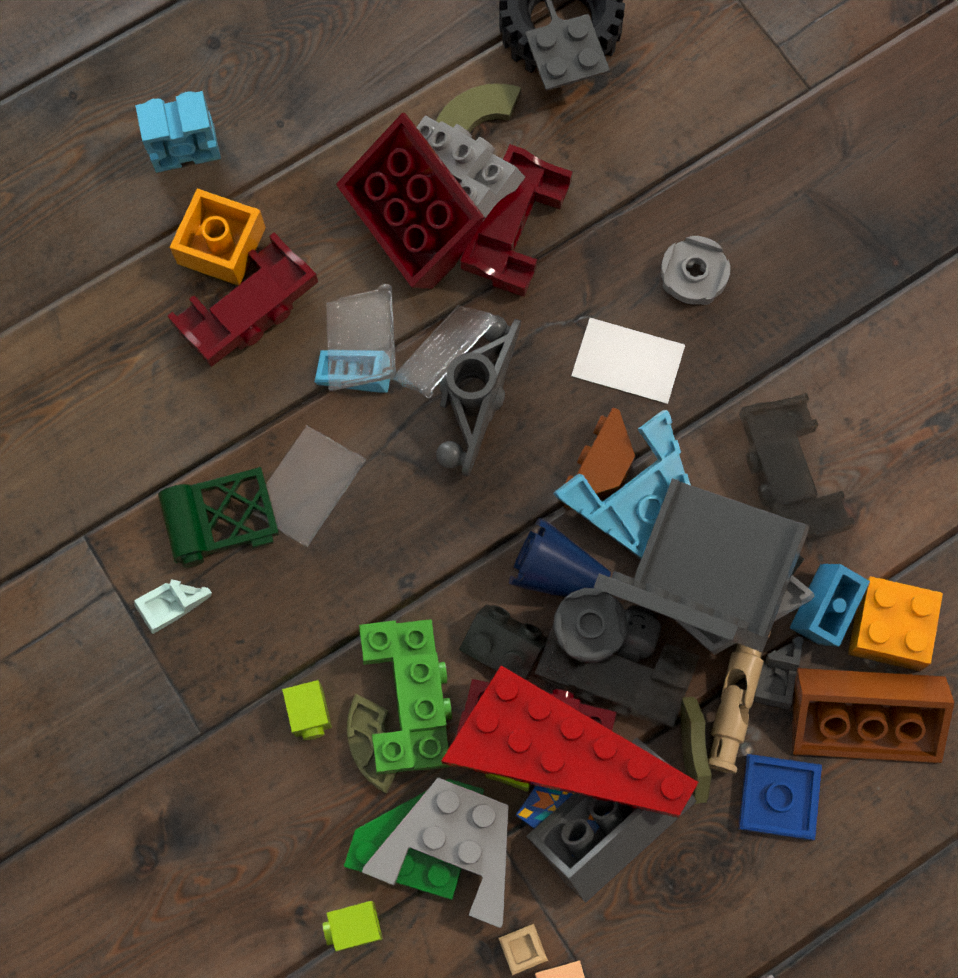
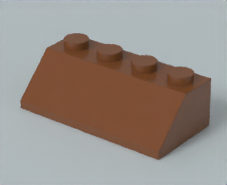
(871, 715)

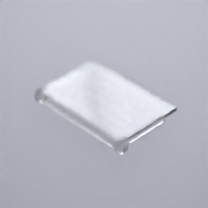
(361, 339)
(448, 341)
(309, 484)

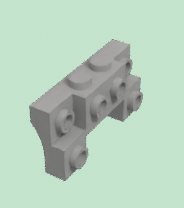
(472, 163)

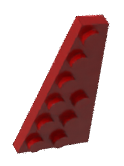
(549, 744)

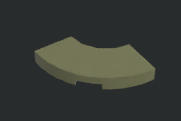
(481, 105)
(363, 721)
(695, 748)

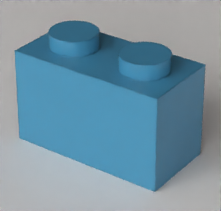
(833, 607)

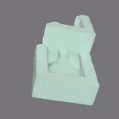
(169, 603)

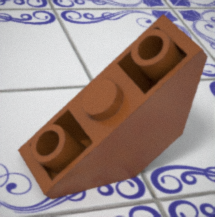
(609, 458)

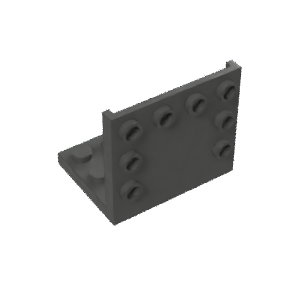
(714, 565)

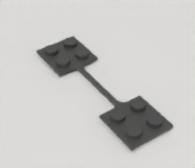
(566, 50)

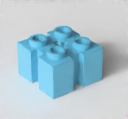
(178, 131)

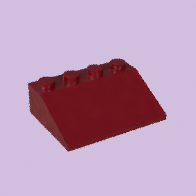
(411, 204)

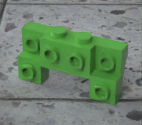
(418, 695)

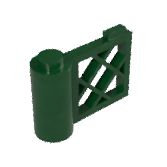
(189, 524)

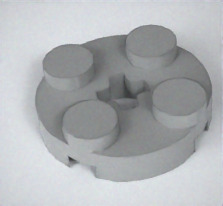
(693, 289)

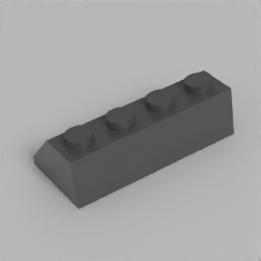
(599, 854)

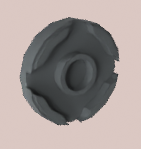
(590, 625)

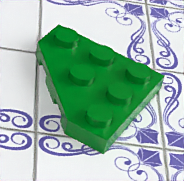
(418, 869)

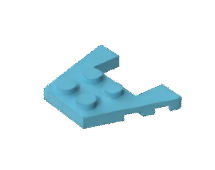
(633, 509)

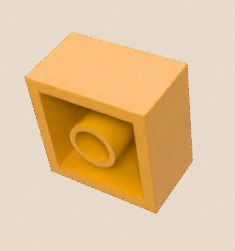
(217, 236)
(896, 624)

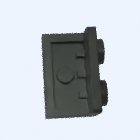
(503, 641)

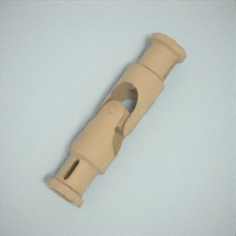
(732, 715)

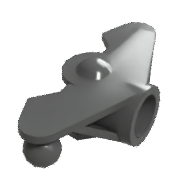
(479, 403)

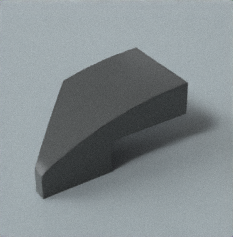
(779, 675)

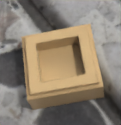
(523, 949)

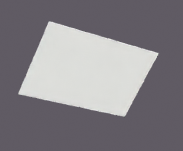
(628, 360)

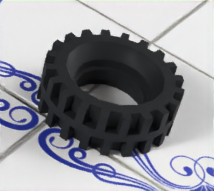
(516, 20)

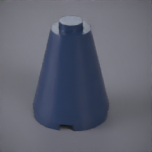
(554, 563)

